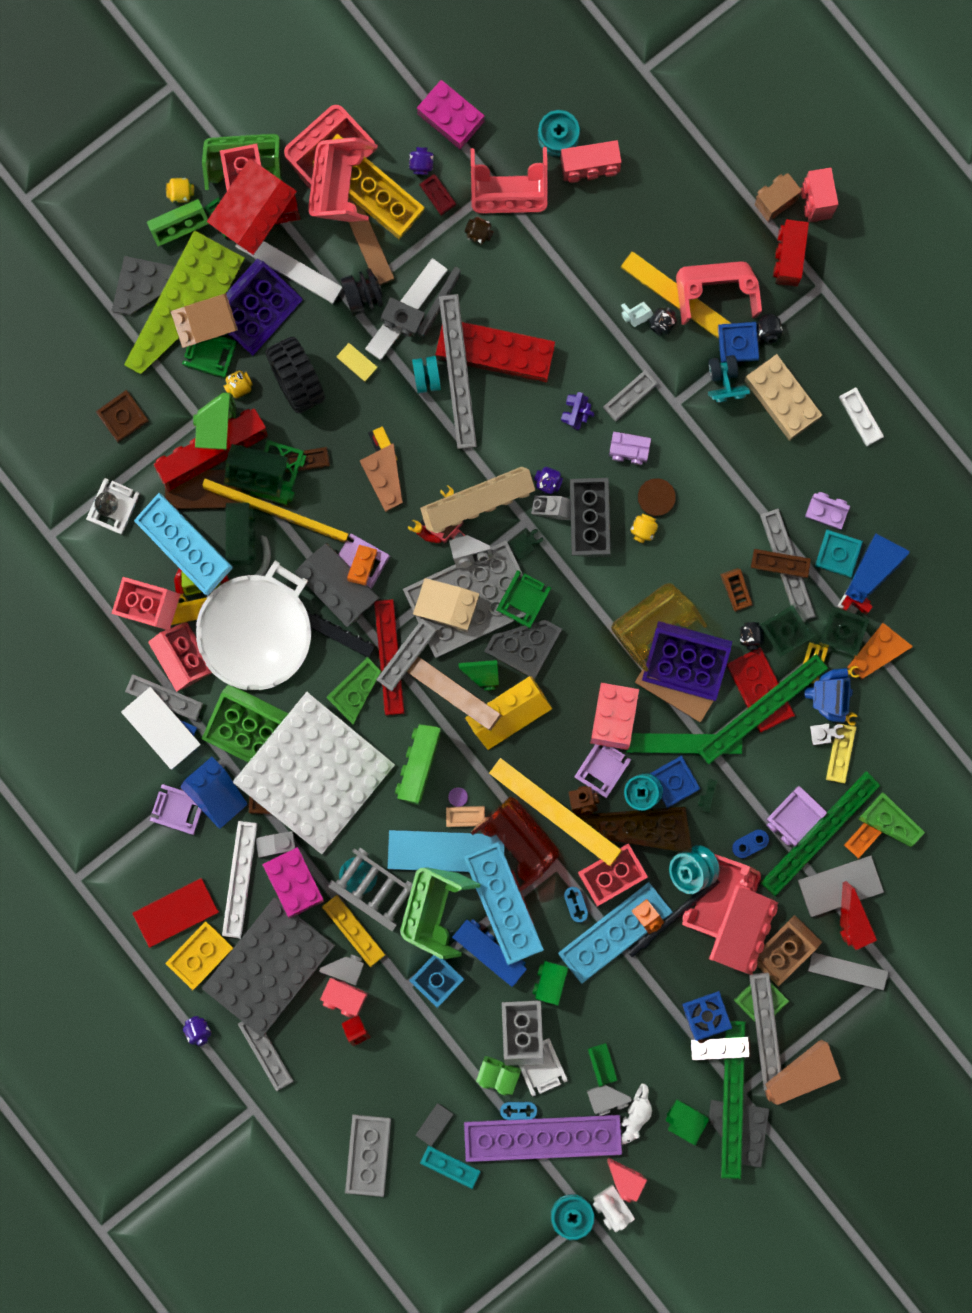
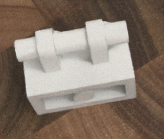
(613, 1208)

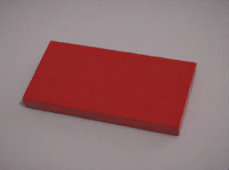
(754, 680)
(175, 912)

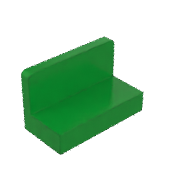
(602, 1064)

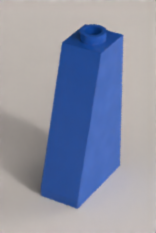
(875, 567)

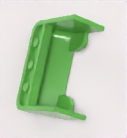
(267, 145)
(212, 422)
(426, 908)

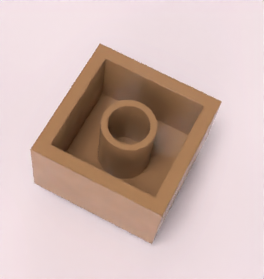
(777, 197)

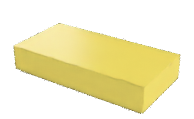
(356, 362)

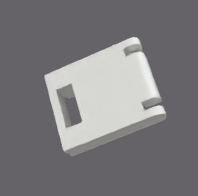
(125, 506)
(544, 1075)

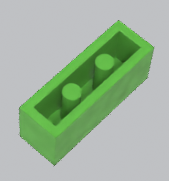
(178, 222)

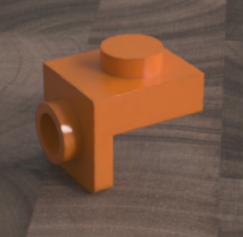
(648, 916)

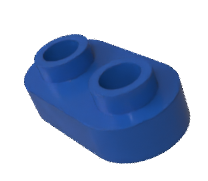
(750, 843)

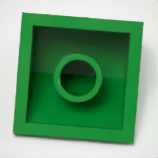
(550, 982)

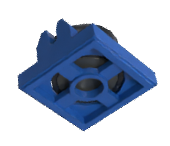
(706, 1016)

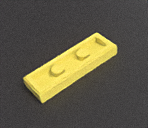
(841, 755)

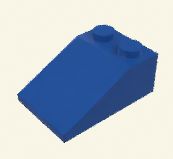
(214, 792)

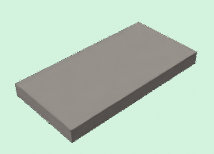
(824, 890)
(368, 1155)

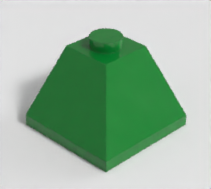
(481, 673)

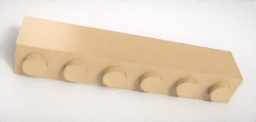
(477, 499)

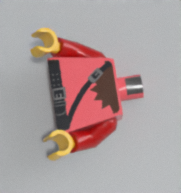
(429, 536)

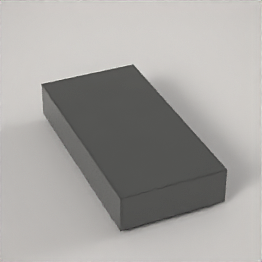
(434, 1124)

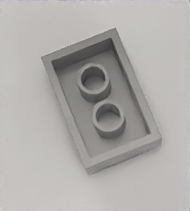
(522, 1033)

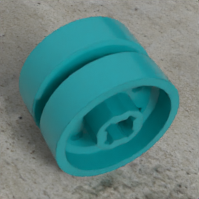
(426, 374)
(652, 795)

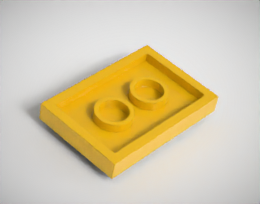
(199, 955)

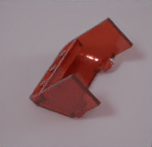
(522, 839)

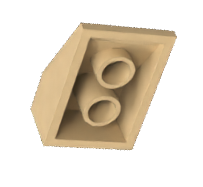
(446, 604)

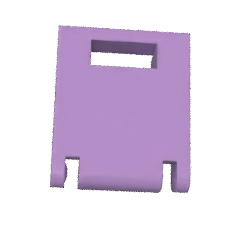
(349, 550)
(605, 766)
(174, 810)

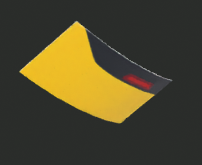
(379, 439)

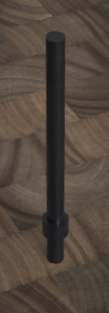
(645, 941)

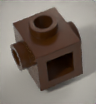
(584, 801)

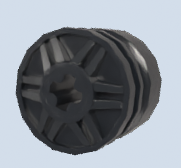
(361, 291)

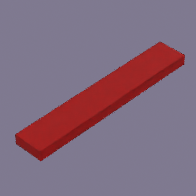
(387, 649)

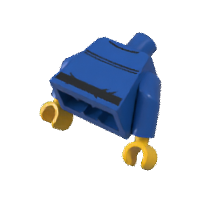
(832, 695)

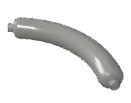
(266, 556)

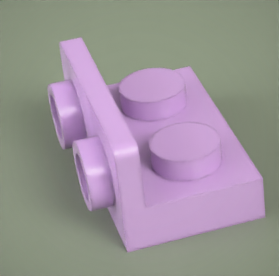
(827, 510)

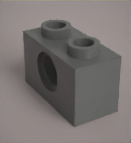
(396, 308)

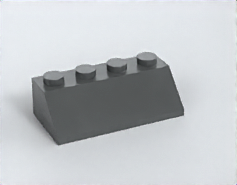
(590, 517)
(328, 580)

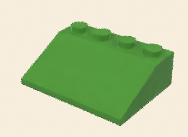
(241, 723)
(419, 764)

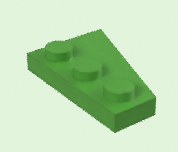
(354, 689)
(891, 820)

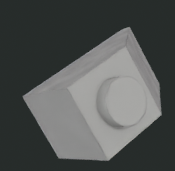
(275, 844)
(345, 969)

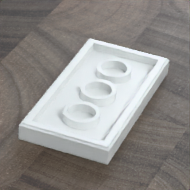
(161, 728)

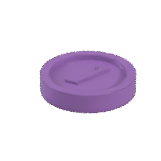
(458, 797)

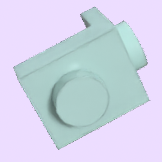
(636, 315)

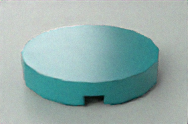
(358, 875)

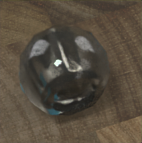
(106, 503)

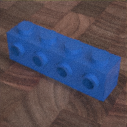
(488, 952)

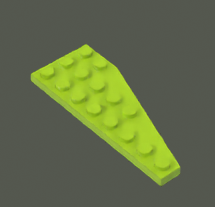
(200, 274)

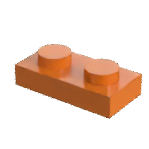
(362, 565)
(862, 839)

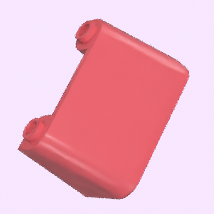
(711, 909)

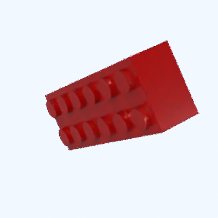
(504, 352)
(191, 461)

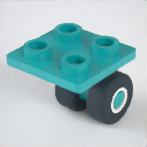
(725, 370)

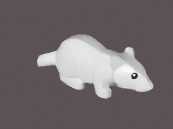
(640, 1112)

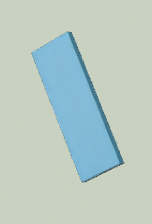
(183, 544)
(434, 849)
(503, 903)
(610, 935)

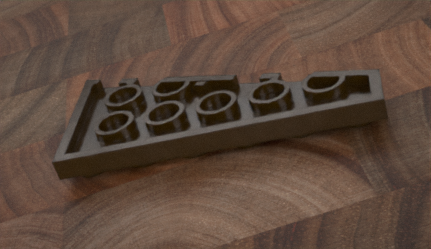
(652, 827)

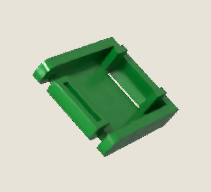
(207, 354)
(525, 596)

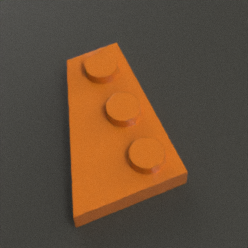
(878, 651)

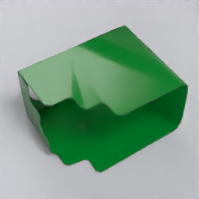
(686, 1122)

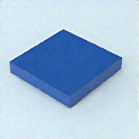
(738, 340)
(676, 781)

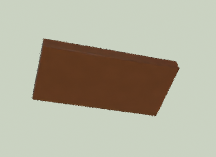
(193, 496)

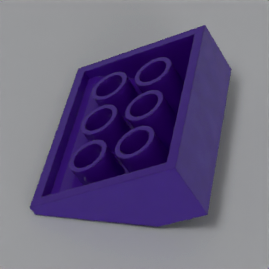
(259, 305)
(687, 660)

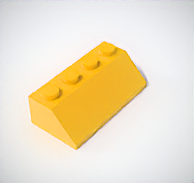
(518, 709)

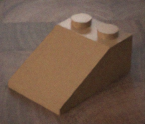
(204, 320)
(787, 950)

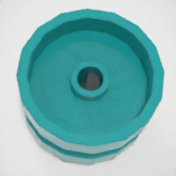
(558, 122)
(694, 870)
(570, 1228)

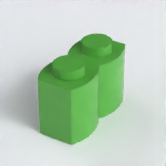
(498, 1076)

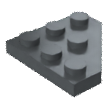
(139, 284)
(524, 647)
(753, 1130)

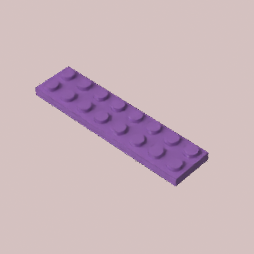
(542, 1138)

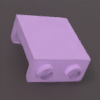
(795, 817)

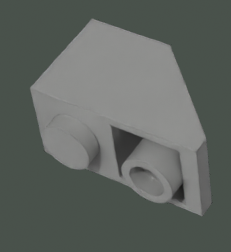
(552, 507)
(469, 551)
(605, 1098)

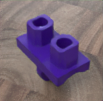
(580, 411)

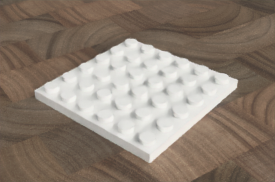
(313, 773)

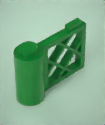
(286, 494)

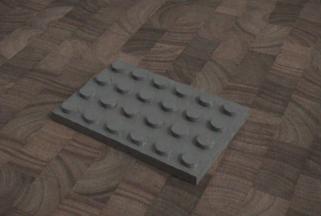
(268, 967)

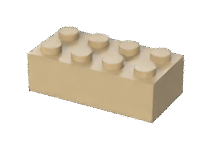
(783, 397)

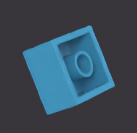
(436, 980)

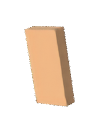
(464, 816)

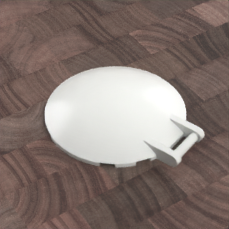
(254, 630)

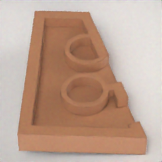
(383, 475)

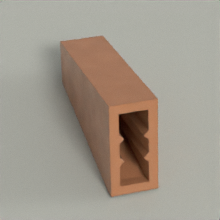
(806, 1073)

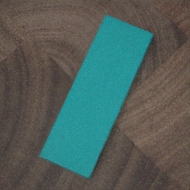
(450, 1167)

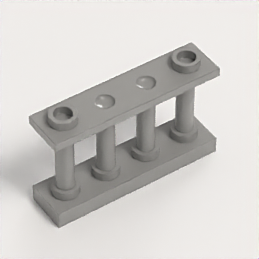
(356, 896)

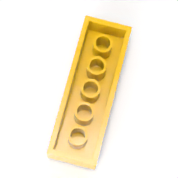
(382, 198)

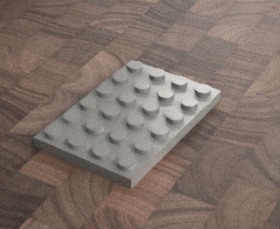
(491, 583)

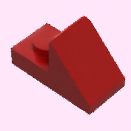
(355, 1031)

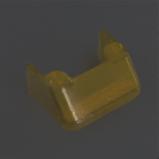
(639, 624)

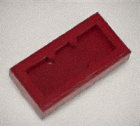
(437, 194)

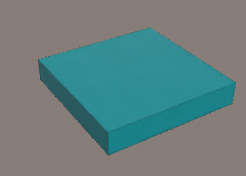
(838, 553)

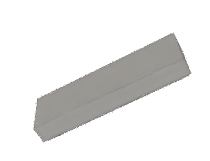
(630, 395)

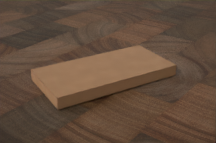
(687, 703)

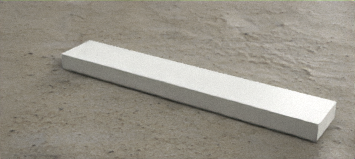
(296, 271)
(415, 298)
(239, 879)

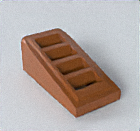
(740, 579)

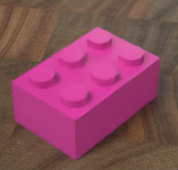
(450, 114)
(293, 882)

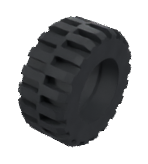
(295, 374)

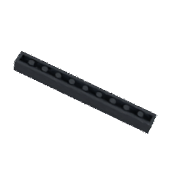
(340, 636)

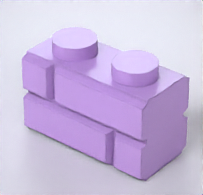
(630, 448)

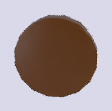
(656, 497)

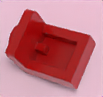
(864, 607)

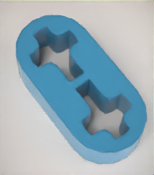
(580, 902)
(518, 1115)

